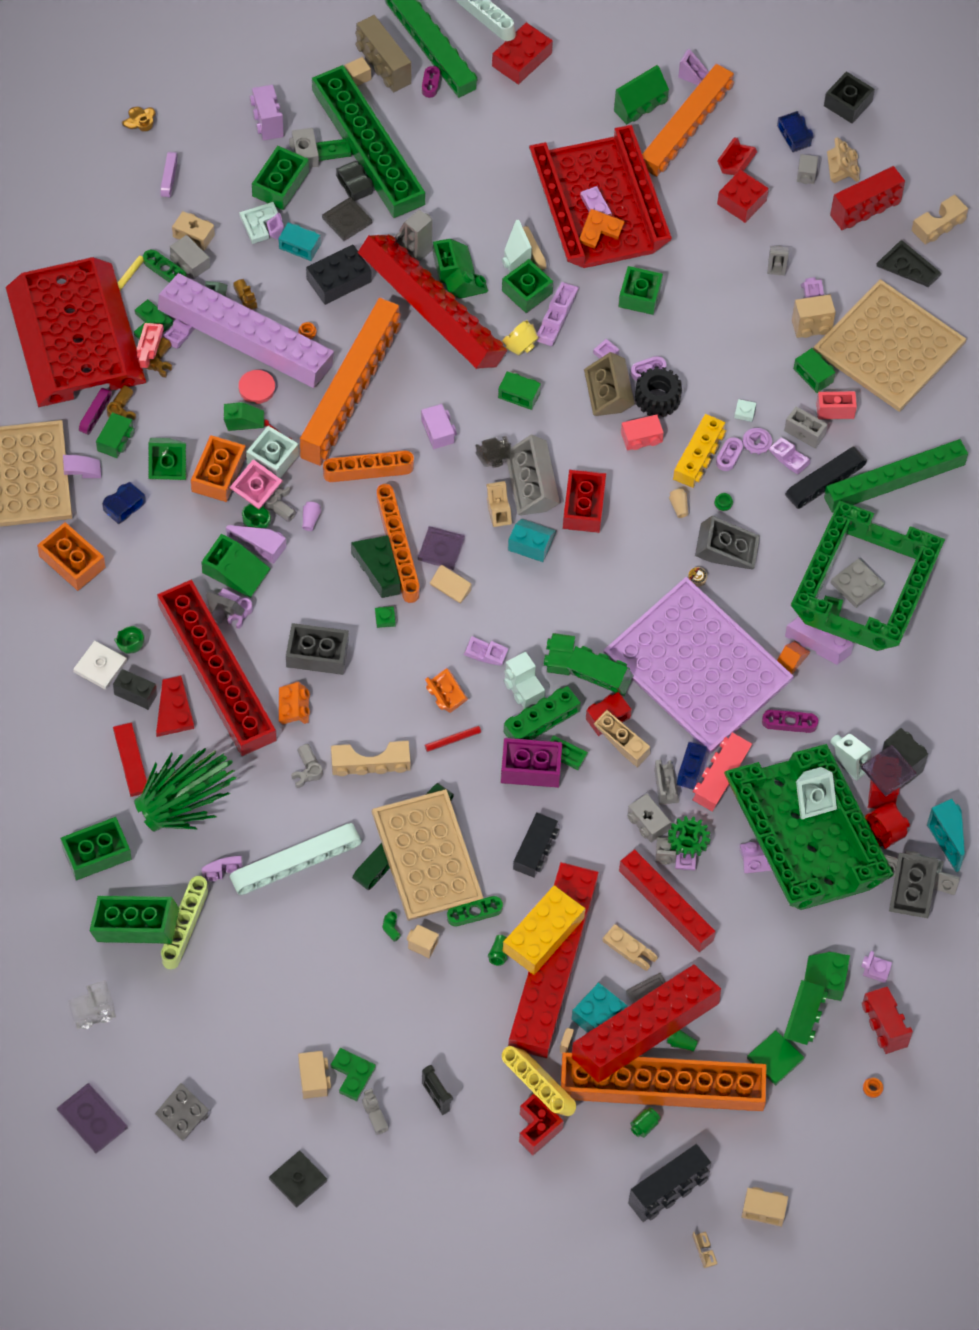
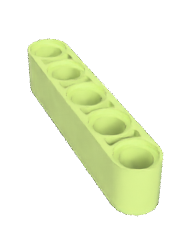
(185, 913)

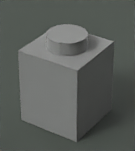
(807, 169)

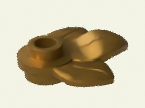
(140, 118)

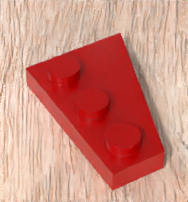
(174, 709)

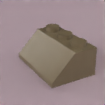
(609, 385)

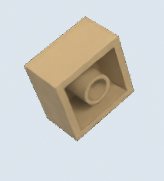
(813, 316)

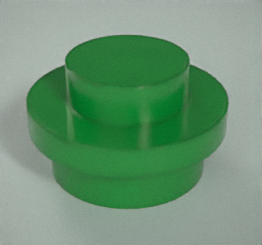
(723, 502)

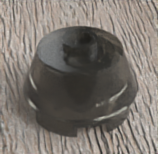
(494, 452)

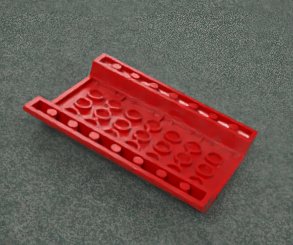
(624, 183)

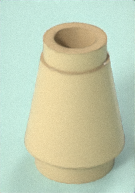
(679, 502)

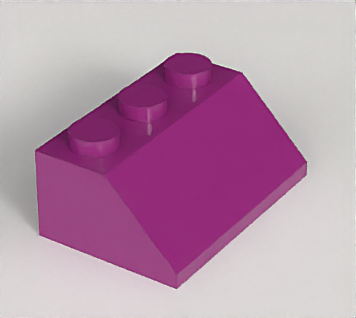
(531, 762)

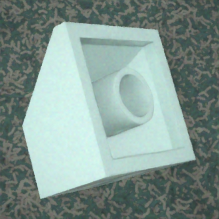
(517, 248)
(816, 792)

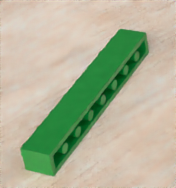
(434, 45)
(897, 474)

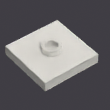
(100, 665)

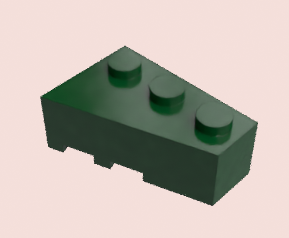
(378, 563)

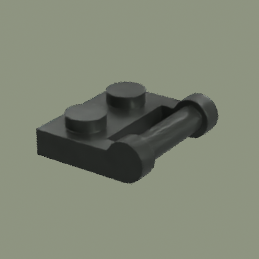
(436, 1090)

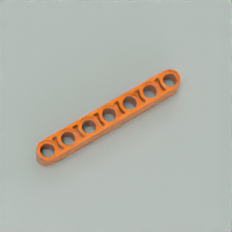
(398, 535)

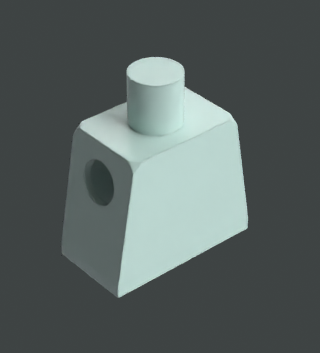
(851, 754)

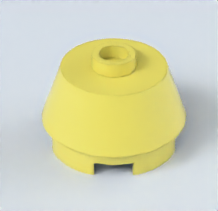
(521, 338)

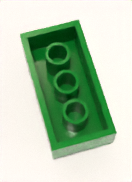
(134, 919)

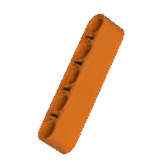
(359, 462)

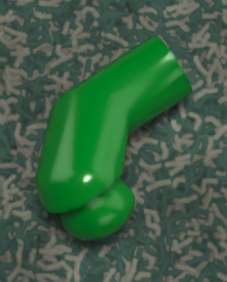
(389, 926)

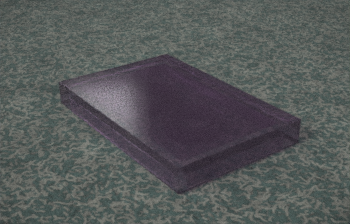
(92, 1118)

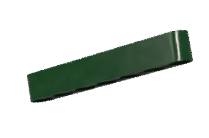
(377, 864)

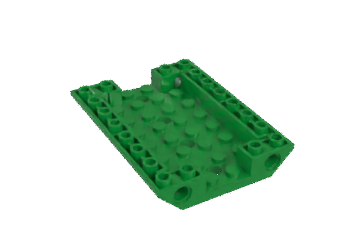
(841, 837)

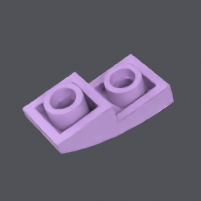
(214, 870)

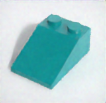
(947, 828)

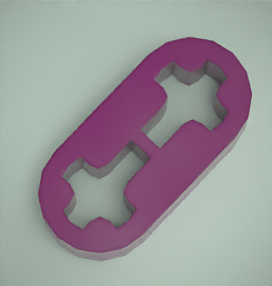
(428, 81)

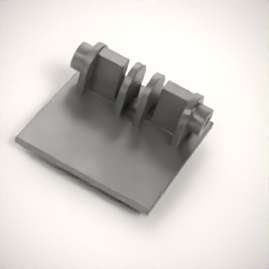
(182, 1111)

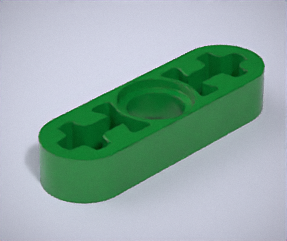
(161, 261)
(490, 912)

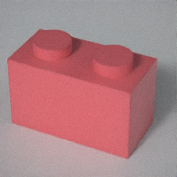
(836, 405)
(642, 432)

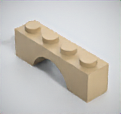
(347, 761)

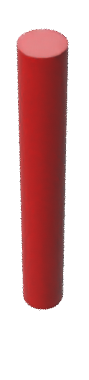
(453, 738)

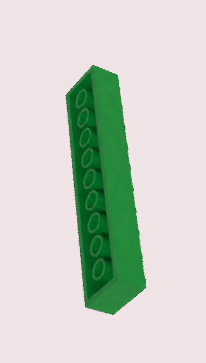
(368, 141)

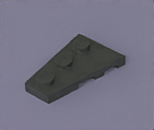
(909, 264)

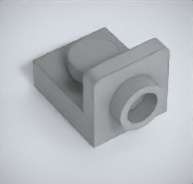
(663, 852)

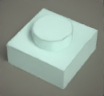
(745, 410)

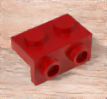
(736, 157)

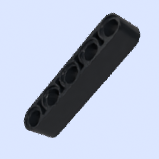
(830, 473)

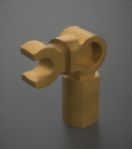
(245, 295)
(156, 363)
(119, 403)

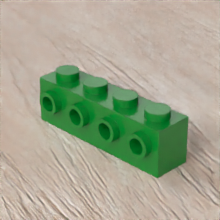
(543, 715)

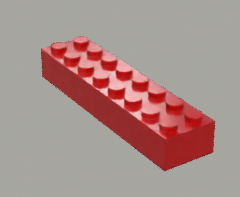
(646, 1023)

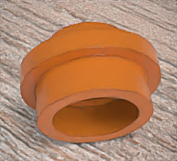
(307, 326)
(873, 1082)

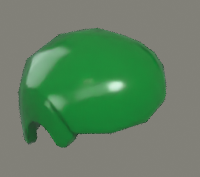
(256, 517)
(130, 639)

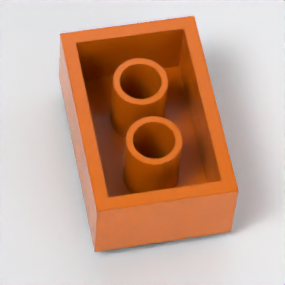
(218, 468)
(71, 556)

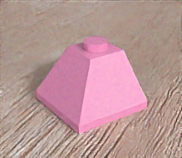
(256, 484)

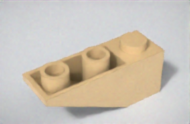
(623, 739)

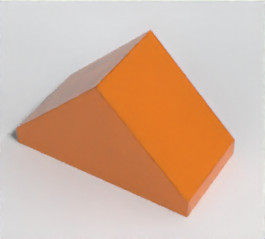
(792, 656)

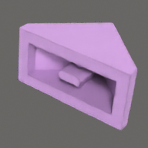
(691, 68)

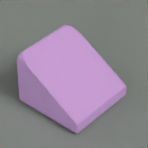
(275, 226)

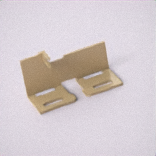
(699, 1242)

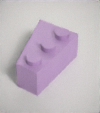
(267, 112)
(825, 644)

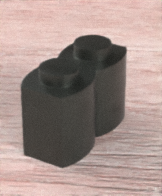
(354, 180)

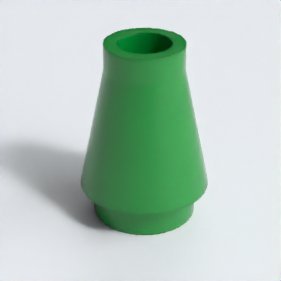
(496, 954)
(682, 1041)

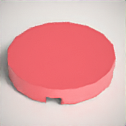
(256, 386)

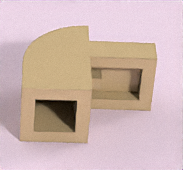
(498, 504)

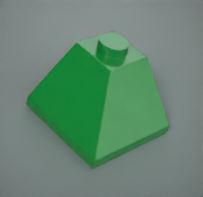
(166, 459)

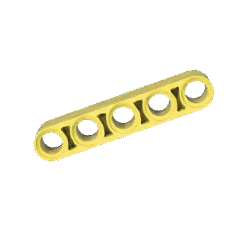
(539, 1081)

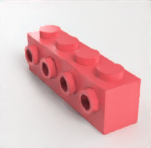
(715, 783)

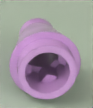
(310, 515)

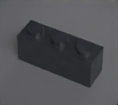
(536, 845)

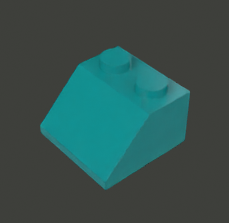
(530, 540)

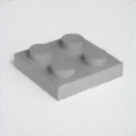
(857, 583)

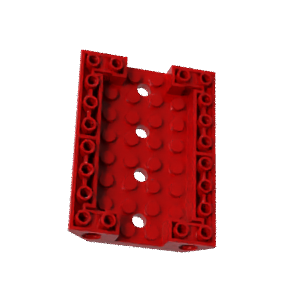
(49, 332)

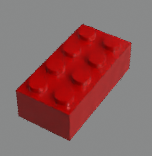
(867, 198)

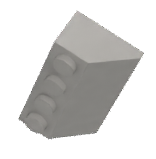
(532, 476)

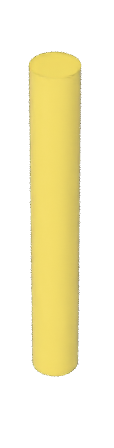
(132, 269)

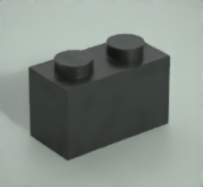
(135, 689)

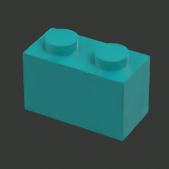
(299, 241)

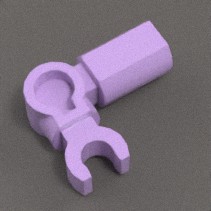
(244, 603)

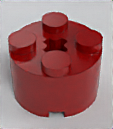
(887, 824)

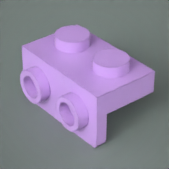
(753, 858)

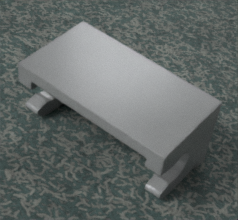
(666, 783)

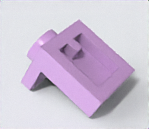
(812, 287)
(876, 967)

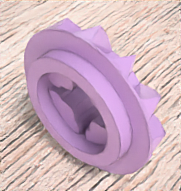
(754, 434)

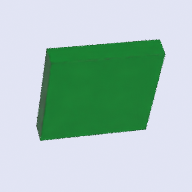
(777, 1055)

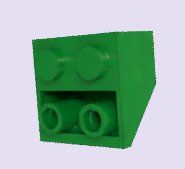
(450, 256)

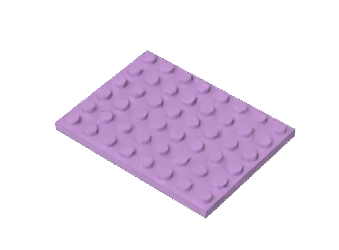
(699, 664)

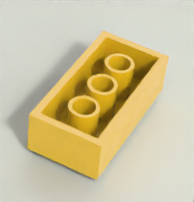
(543, 930)

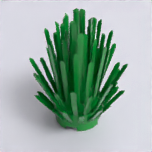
(170, 792)

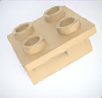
(842, 162)

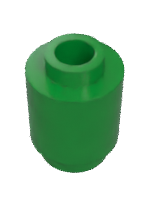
(644, 1122)

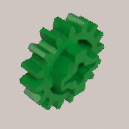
(689, 836)

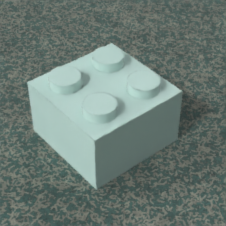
(273, 451)

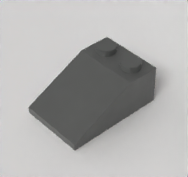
(726, 544)

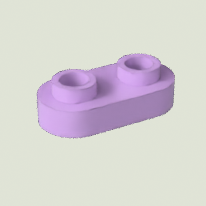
(642, 366)
(728, 455)

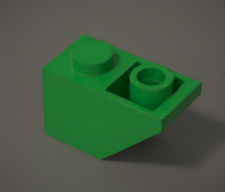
(466, 284)

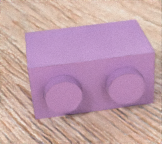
(438, 426)

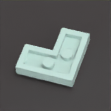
(255, 219)

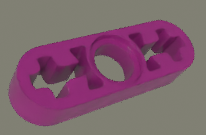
(95, 411)
(775, 725)

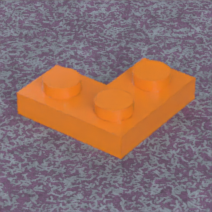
(597, 224)

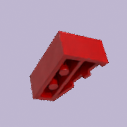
(886, 1020)

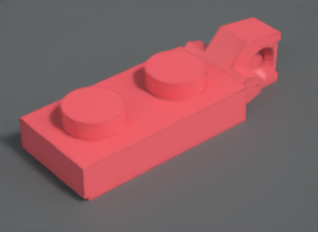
(149, 343)

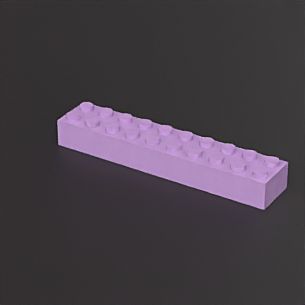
(246, 330)

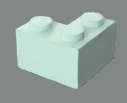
(522, 680)

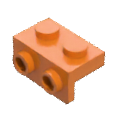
(446, 690)
(294, 703)

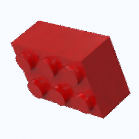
(522, 54)
(584, 501)

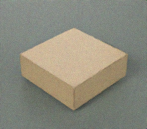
(566, 1041)

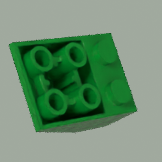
(234, 566)

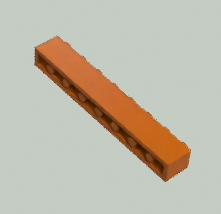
(687, 119)

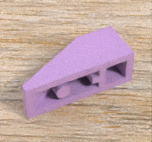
(259, 541)

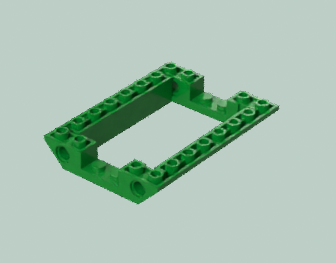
(858, 523)

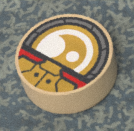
(697, 576)

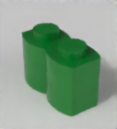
(560, 651)

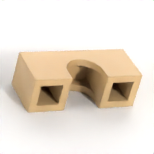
(930, 228)

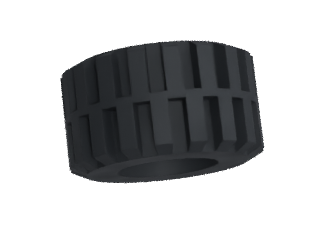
(661, 380)

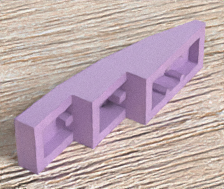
(557, 313)

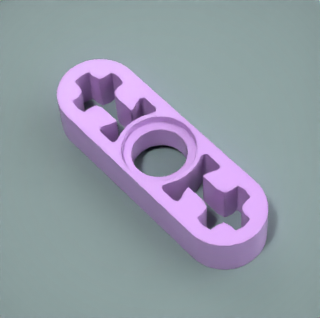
(169, 174)

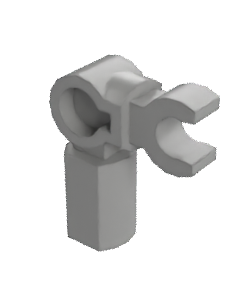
(278, 506)
(313, 769)
(376, 1117)

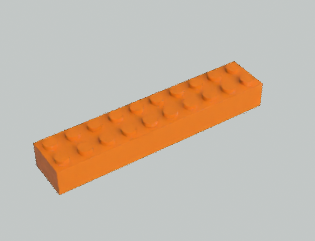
(349, 382)
(671, 1083)

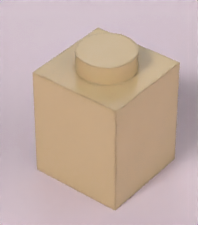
(359, 71)
(422, 941)

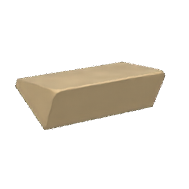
(451, 584)

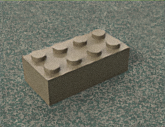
(383, 53)

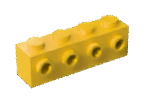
(699, 450)

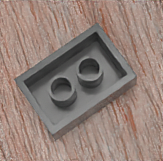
(317, 648)
(913, 885)

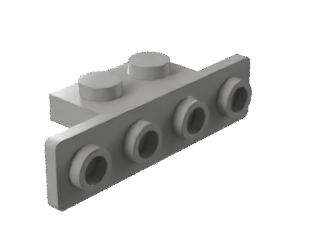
(943, 881)

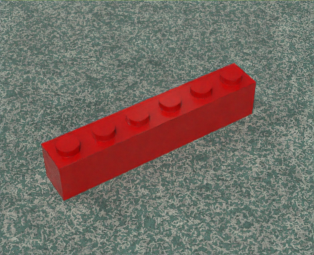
(667, 900)

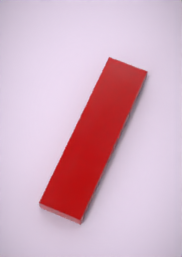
(130, 758)

